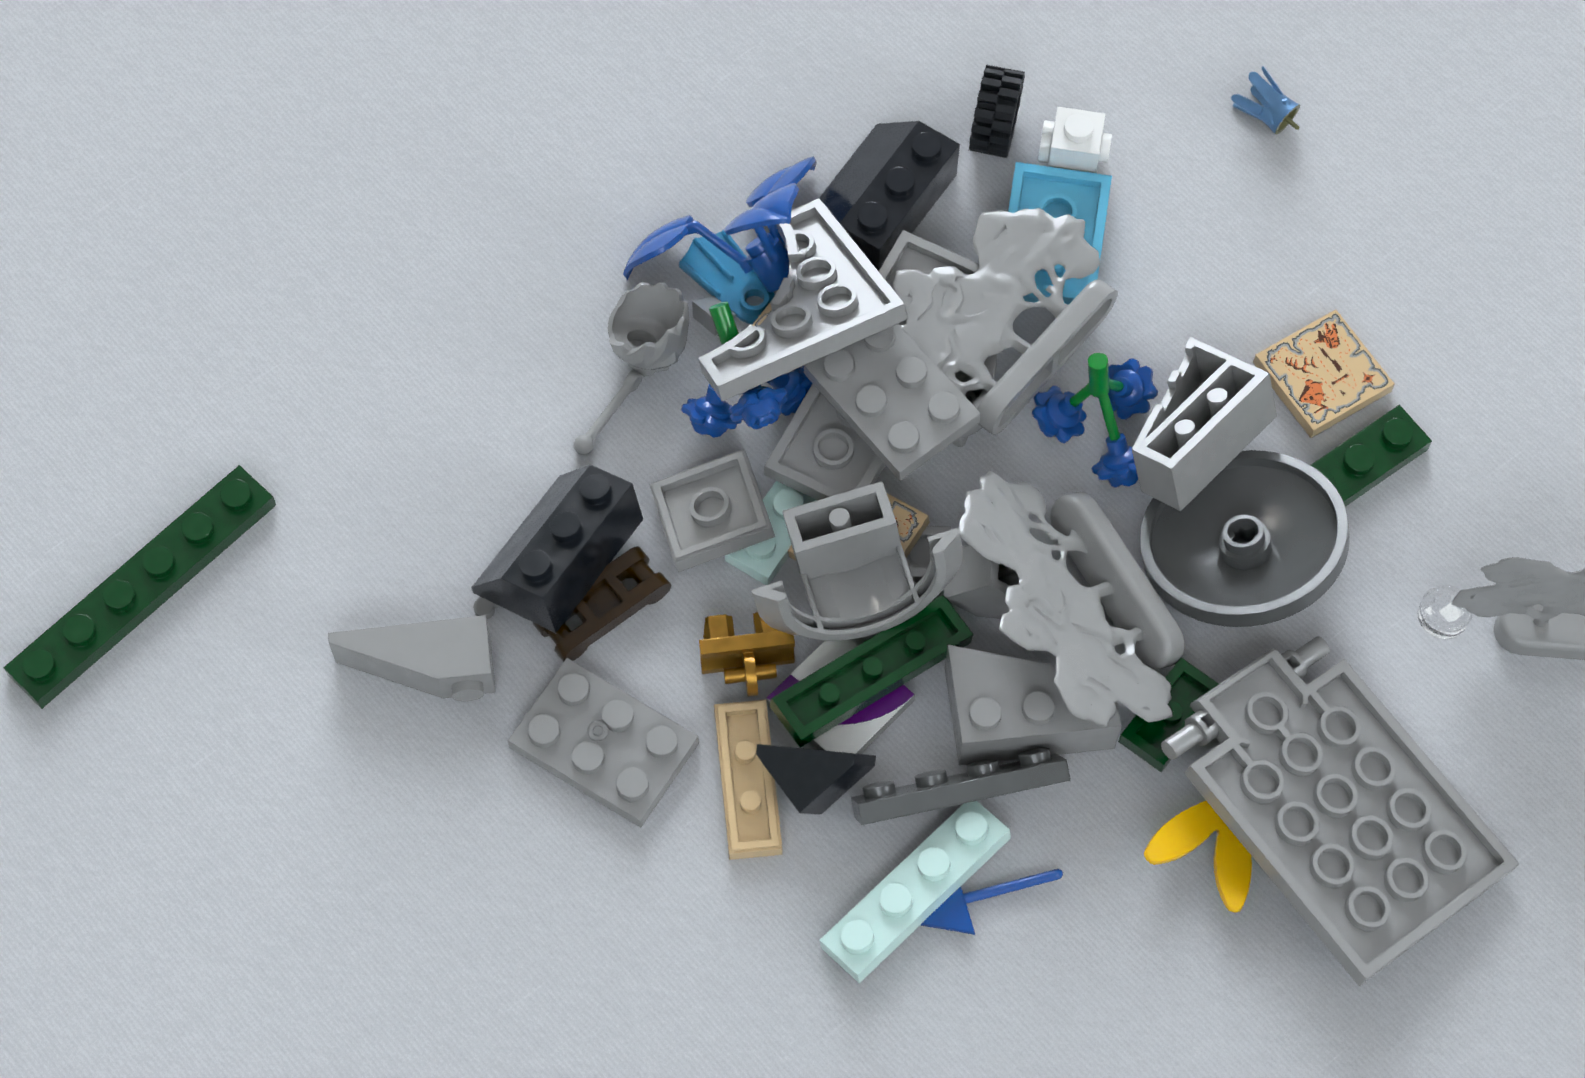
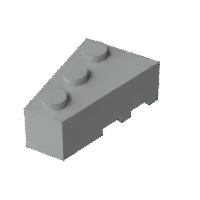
(1201, 424)
(1013, 707)

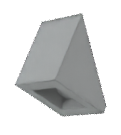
(702, 314)

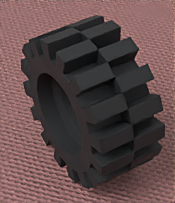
(996, 111)

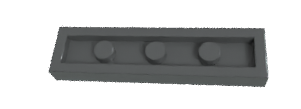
(937, 791)

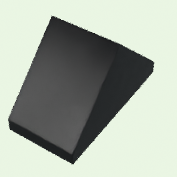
(812, 776)

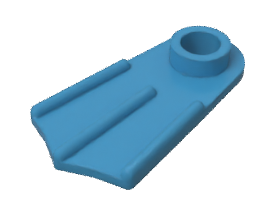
(725, 277)

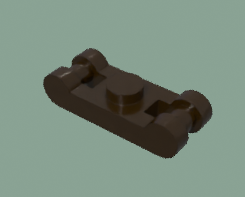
(609, 603)

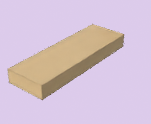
(746, 783)

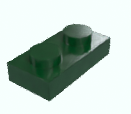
(1146, 738)

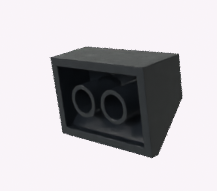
(891, 184)
(562, 547)

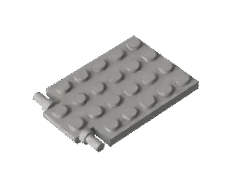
(1338, 806)

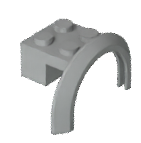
(854, 569)

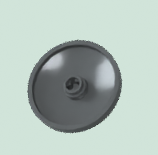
(1249, 544)

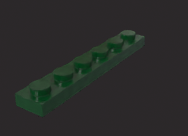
(139, 586)

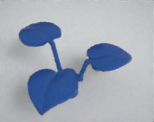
(767, 253)

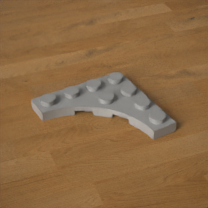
(820, 308)

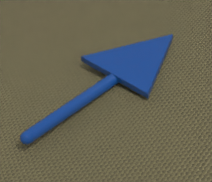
(954, 914)

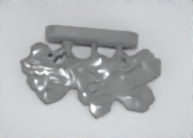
(972, 316)
(1535, 607)
(1067, 618)

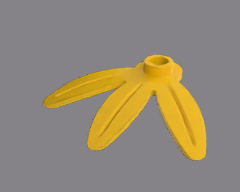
(1187, 832)

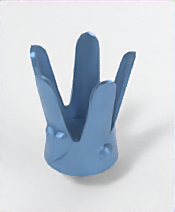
(1276, 109)

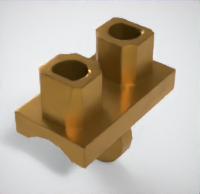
(744, 656)

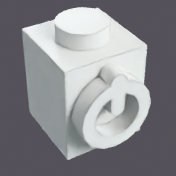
(1075, 140)

